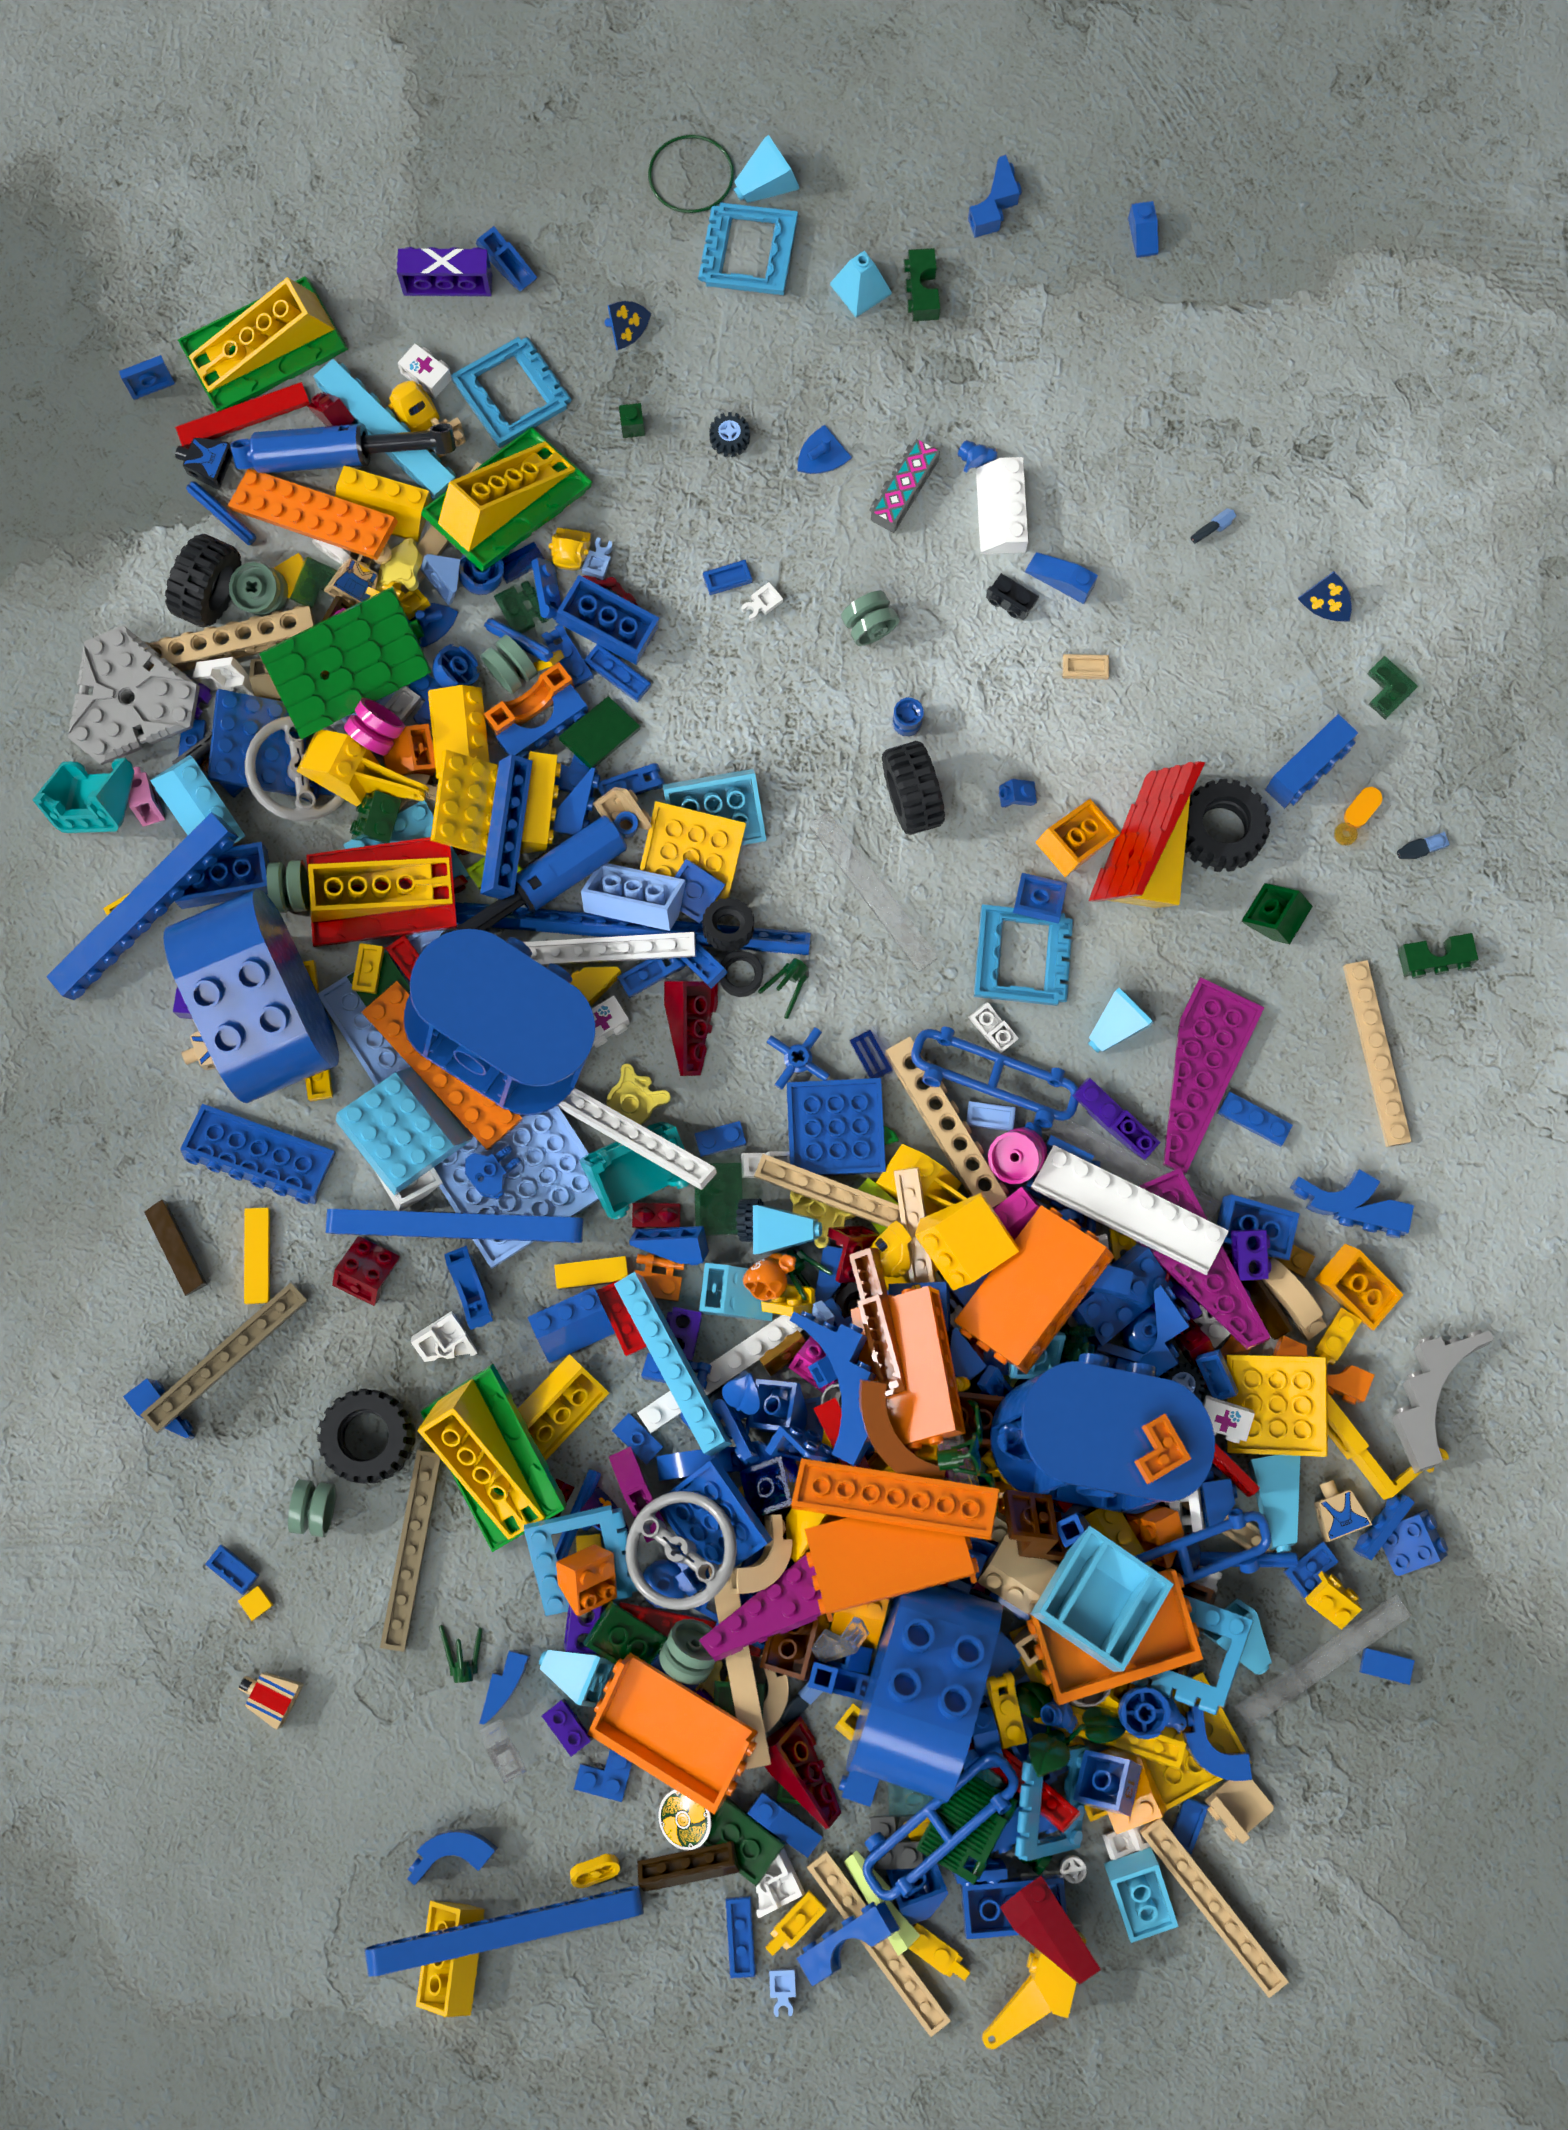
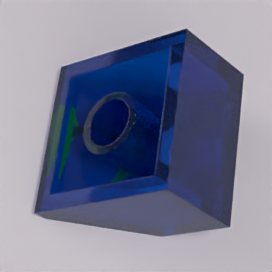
(770, 1485)

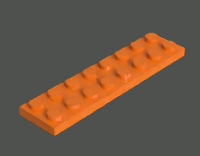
(313, 514)
(476, 1112)
(896, 1499)

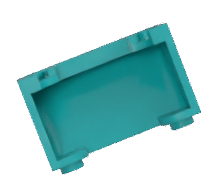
(86, 801)
(625, 1176)

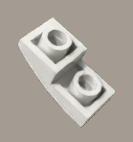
(993, 1028)

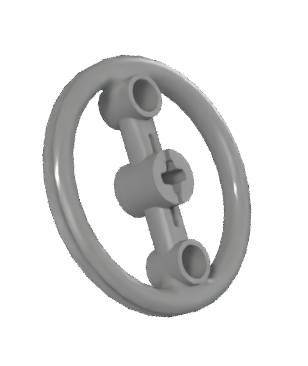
(302, 812)
(719, 1575)

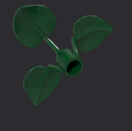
(952, 1459)
(1049, 1749)

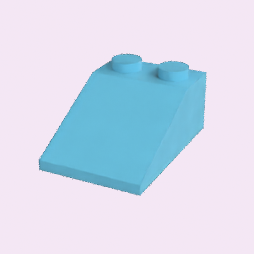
(1141, 1894)

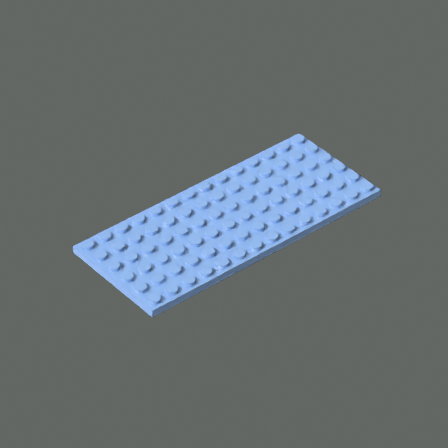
(550, 1171)

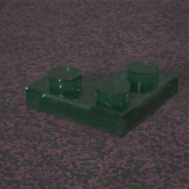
(311, 579)
(1395, 686)

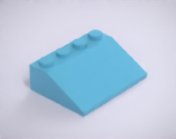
(724, 795)

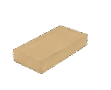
(1085, 666)

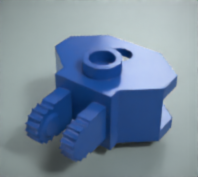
(494, 1174)

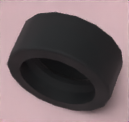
(752, 960)

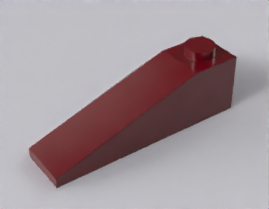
(689, 1016)
(800, 1771)
(1044, 1924)

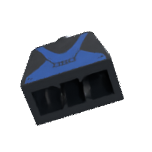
(206, 460)

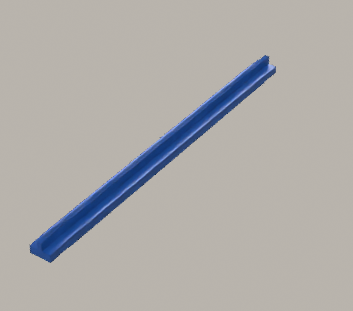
(596, 925)

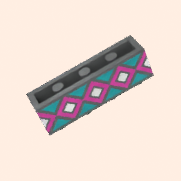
(904, 486)

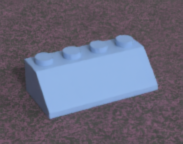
(634, 896)

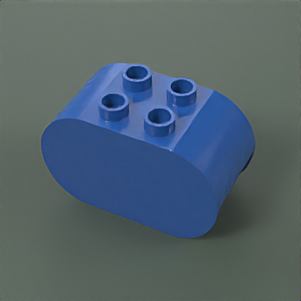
(251, 996)
(499, 1020)
(1088, 1431)
(926, 1690)

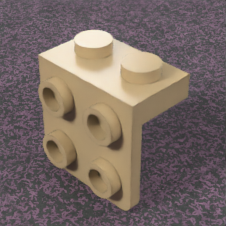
(621, 800)
(1239, 1807)

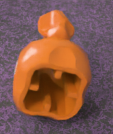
(768, 1276)

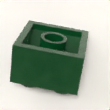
(1277, 913)

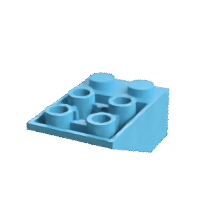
(727, 1296)

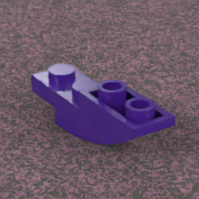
(1115, 1119)

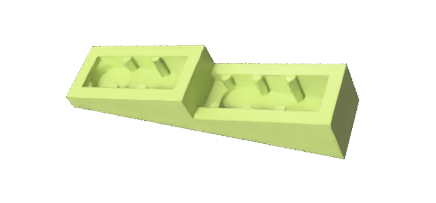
(907, 1934)

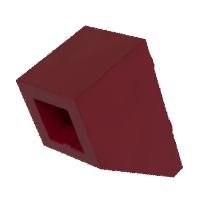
(330, 410)
(1193, 1342)

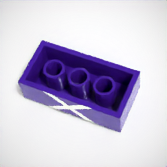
(444, 272)

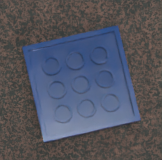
(234, 726)
(836, 1126)
(702, 1528)

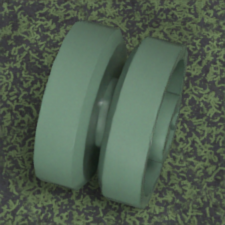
(258, 589)
(870, 618)
(508, 664)
(288, 886)
(311, 1508)
(684, 1655)

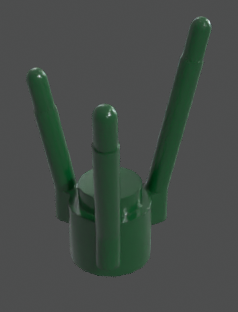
(794, 971)
(799, 1266)
(461, 1670)

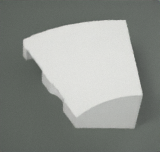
(222, 674)
(443, 1340)
(778, 1886)

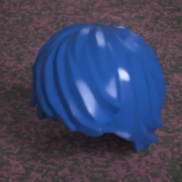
(1012, 1442)

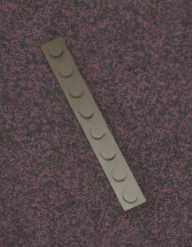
(223, 1358)
(411, 1551)

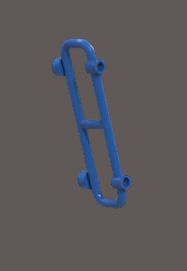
(934, 1074)
(1246, 1559)
(880, 1846)

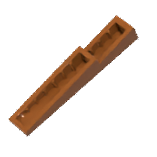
(878, 1319)

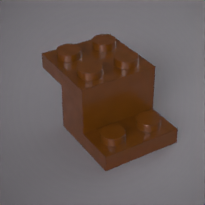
(1033, 1525)

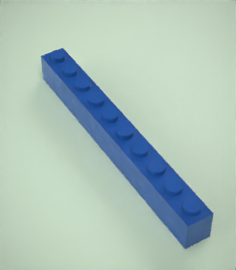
(142, 907)

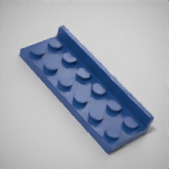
(257, 1154)

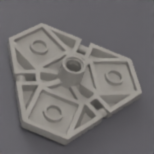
(115, 670)

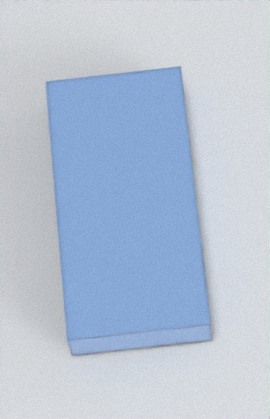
(990, 1116)

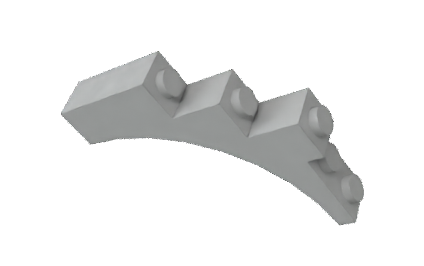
(1417, 1425)

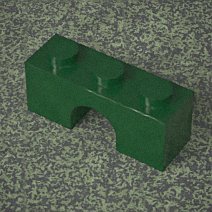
(923, 302)
(1418, 960)

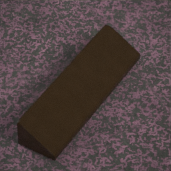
(175, 1247)
(1266, 1306)
(687, 1866)

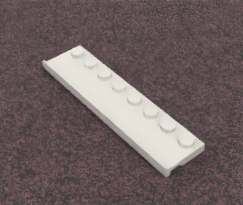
(1130, 1210)

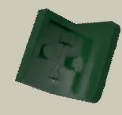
(376, 817)

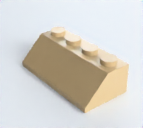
(1016, 1577)

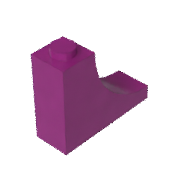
(633, 1484)

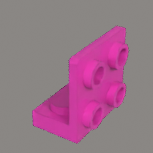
(807, 1355)

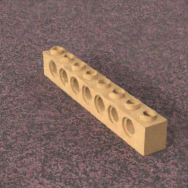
(234, 631)
(897, 1056)

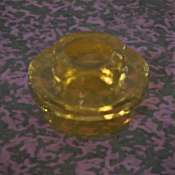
(1343, 840)

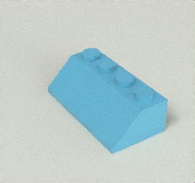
(191, 796)

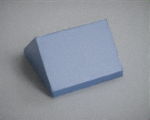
(442, 574)

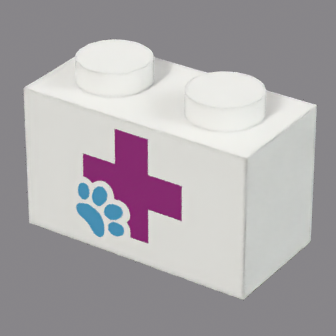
(424, 369)
(608, 1020)
(1229, 1419)

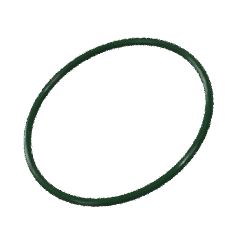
(685, 137)

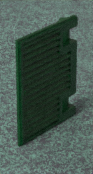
(981, 1842)

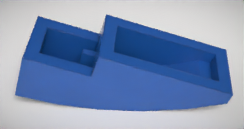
(506, 259)
(504, 1685)

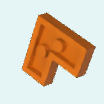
(1167, 1451)

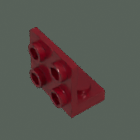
(852, 1240)
(364, 1270)

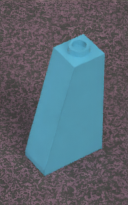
(1278, 1497)

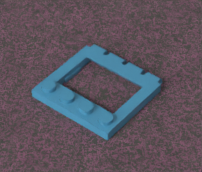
(779, 256)
(538, 373)
(989, 958)
(544, 1558)
(1188, 1689)
(1027, 1844)

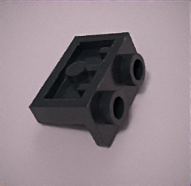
(1011, 597)

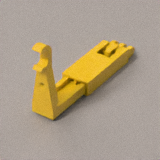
(1355, 1447)

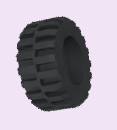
(201, 580)
(913, 787)
(1245, 806)
(335, 1425)

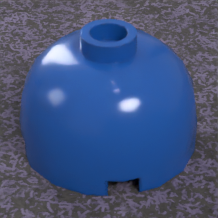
(477, 581)
(455, 667)
(1141, 1332)
(662, 1578)
(1144, 1712)

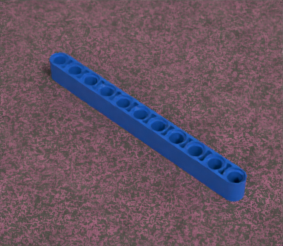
(454, 1225)
(503, 1931)

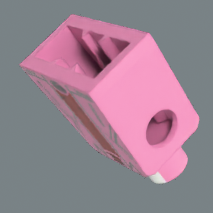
(142, 793)

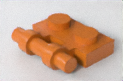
(661, 1286)

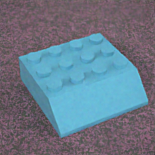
(402, 1129)
(1102, 1599)

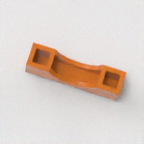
(530, 703)
(1350, 1383)

